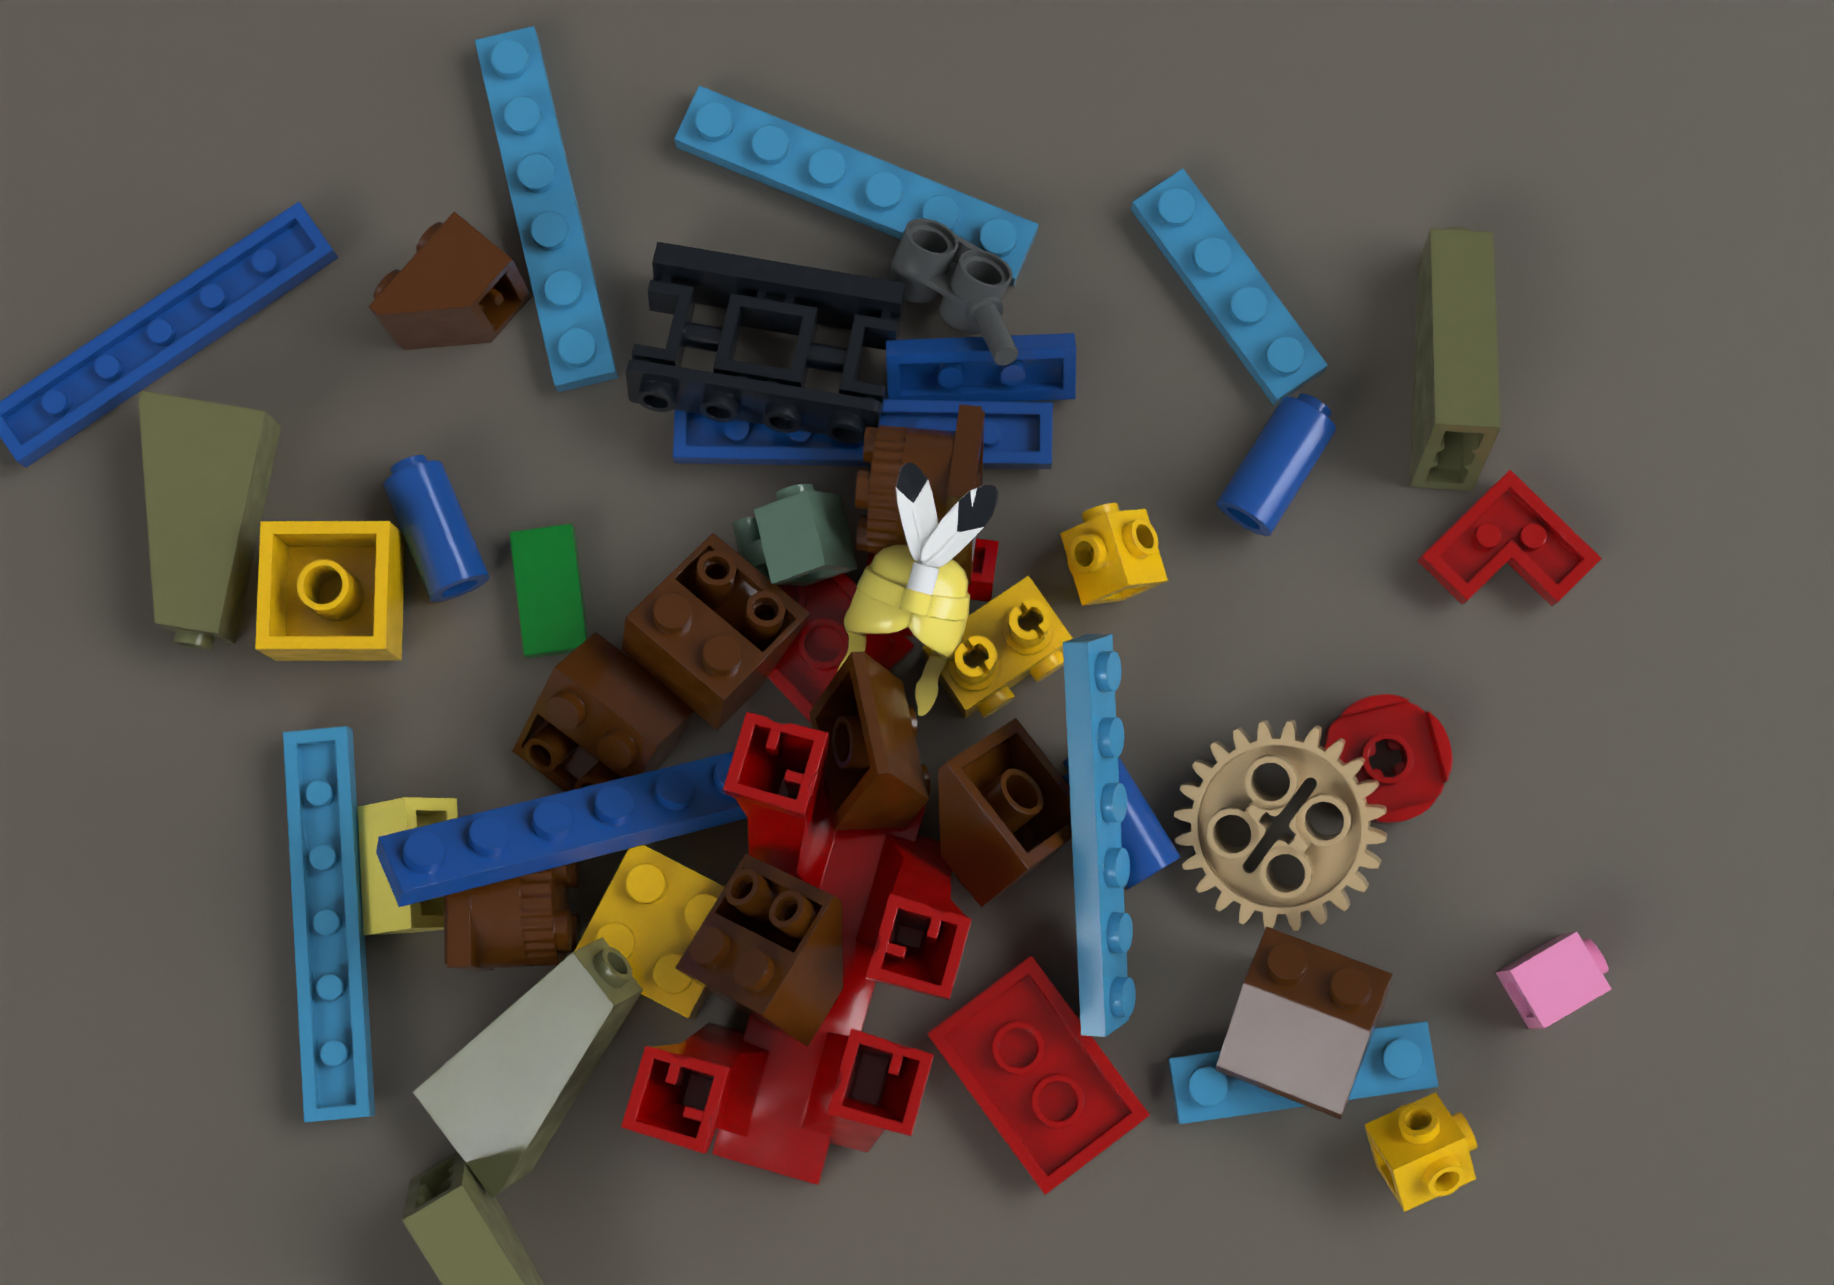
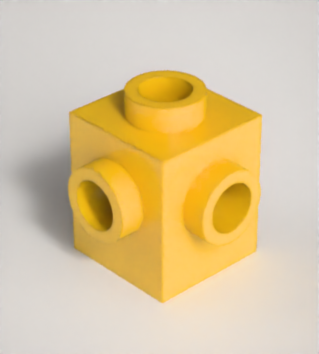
(1113, 554)
(1422, 1150)

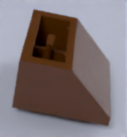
(451, 290)
(713, 630)
(601, 719)
(771, 949)

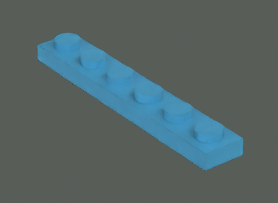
(843, 177)
(546, 209)
(1097, 811)
(328, 925)

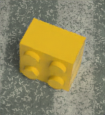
(330, 591)
(651, 920)

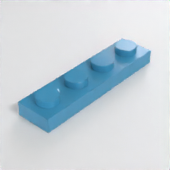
(1228, 286)
(1395, 1062)

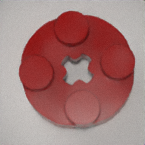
(1405, 729)

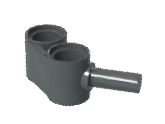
(970, 279)

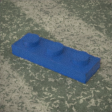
(967, 372)

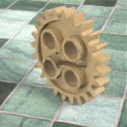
(1327, 859)

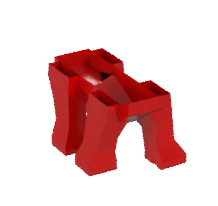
(760, 1088)

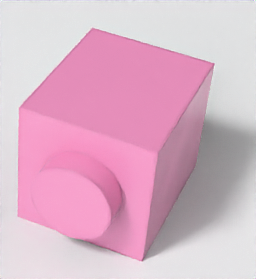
(1555, 979)

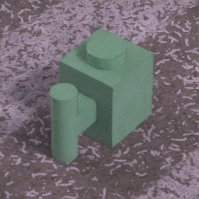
(798, 537)

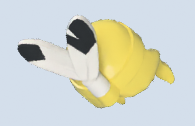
(920, 581)

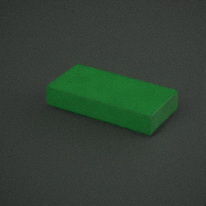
(549, 590)

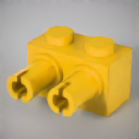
(1001, 647)

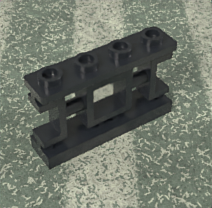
(772, 299)

